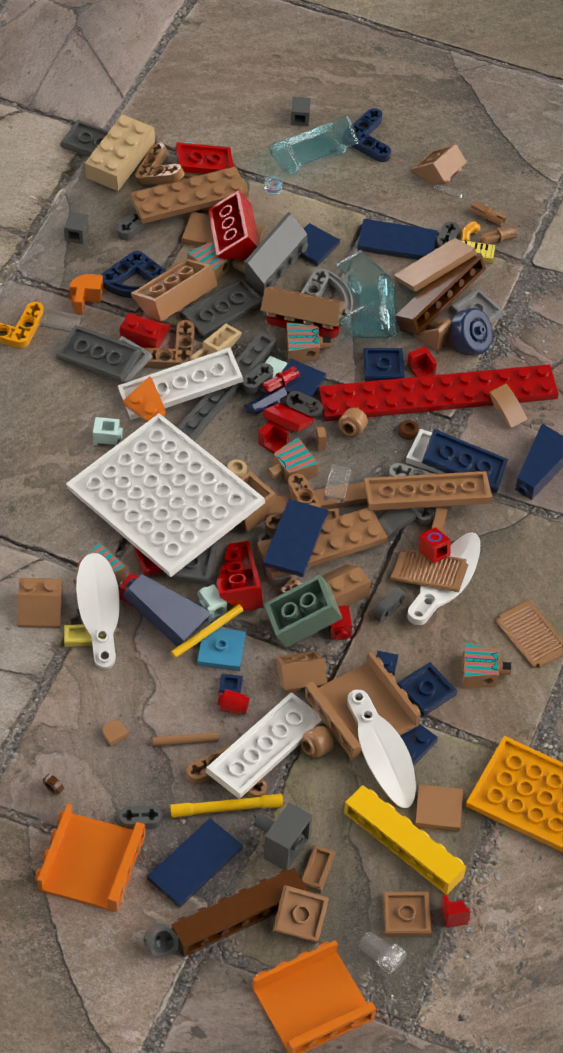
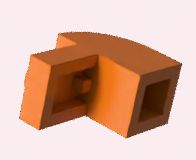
(85, 288)

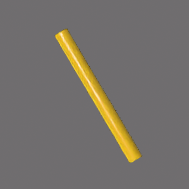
(207, 631)

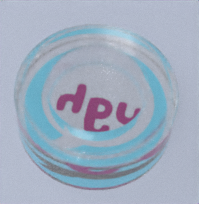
(273, 185)

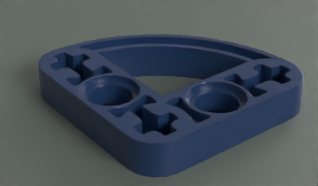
(116, 286)

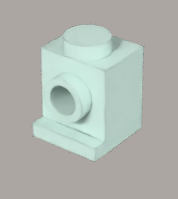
(107, 431)
(211, 601)

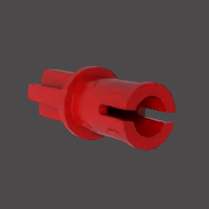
(280, 379)

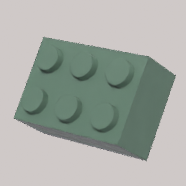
(303, 611)

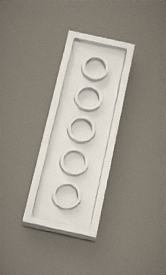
(190, 379)
(264, 745)

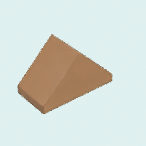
(435, 334)

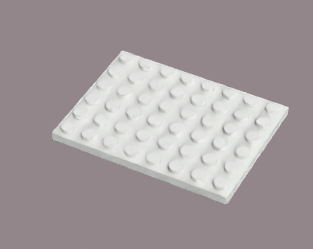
(165, 494)

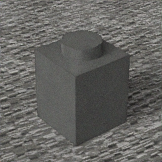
(300, 111)
(76, 227)

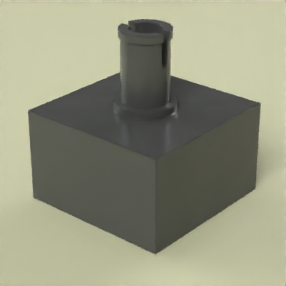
(286, 835)

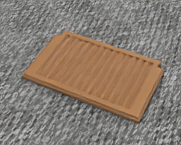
(417, 569)
(531, 634)

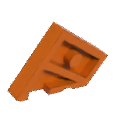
(145, 401)

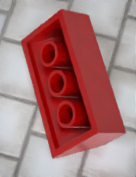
(234, 227)

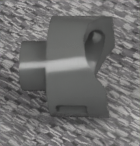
(161, 940)

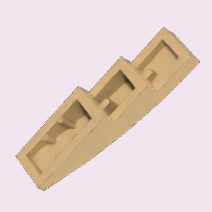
(221, 339)

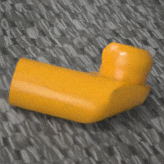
(468, 229)

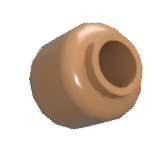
(353, 422)
(317, 742)

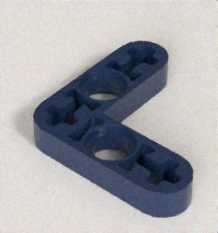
(378, 150)

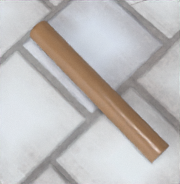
(183, 739)

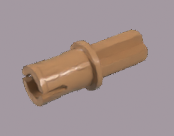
(488, 213)
(498, 235)

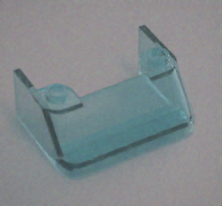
(314, 144)
(375, 298)

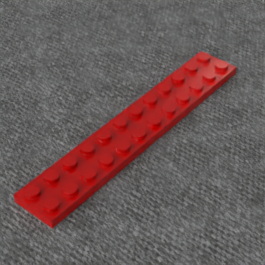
(436, 391)

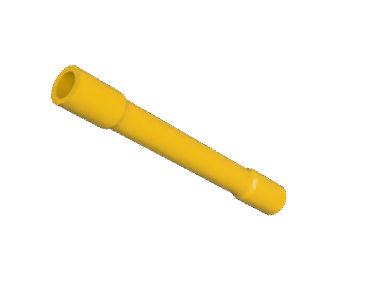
(190, 809)

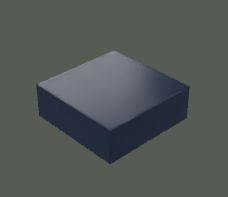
(230, 682)

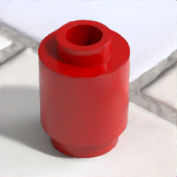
(233, 702)

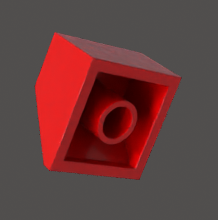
(144, 330)

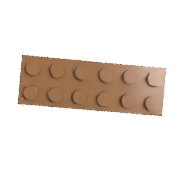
(187, 195)
(427, 490)
(339, 538)

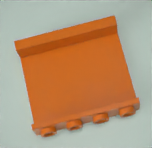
(89, 860)
(312, 999)

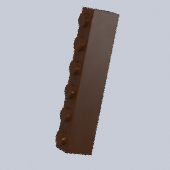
(439, 295)
(234, 913)

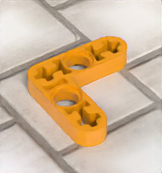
(14, 334)

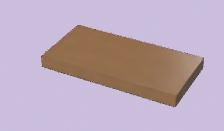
(199, 230)
(435, 264)

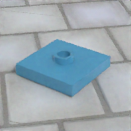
(222, 649)

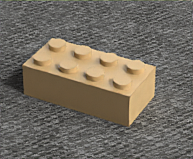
(120, 152)

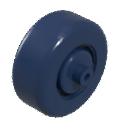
(471, 331)

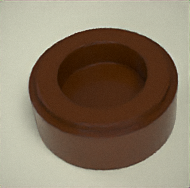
(408, 429)
(53, 784)

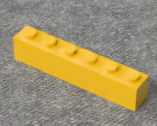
(405, 839)

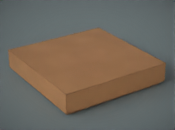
(439, 807)
(300, 914)
(406, 914)

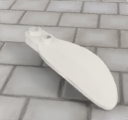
(465, 547)
(98, 605)
(383, 751)

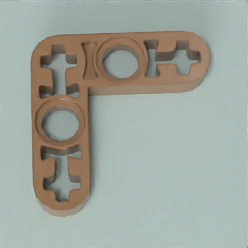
(153, 172)
(174, 355)
(305, 490)
(203, 777)

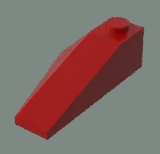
(239, 577)

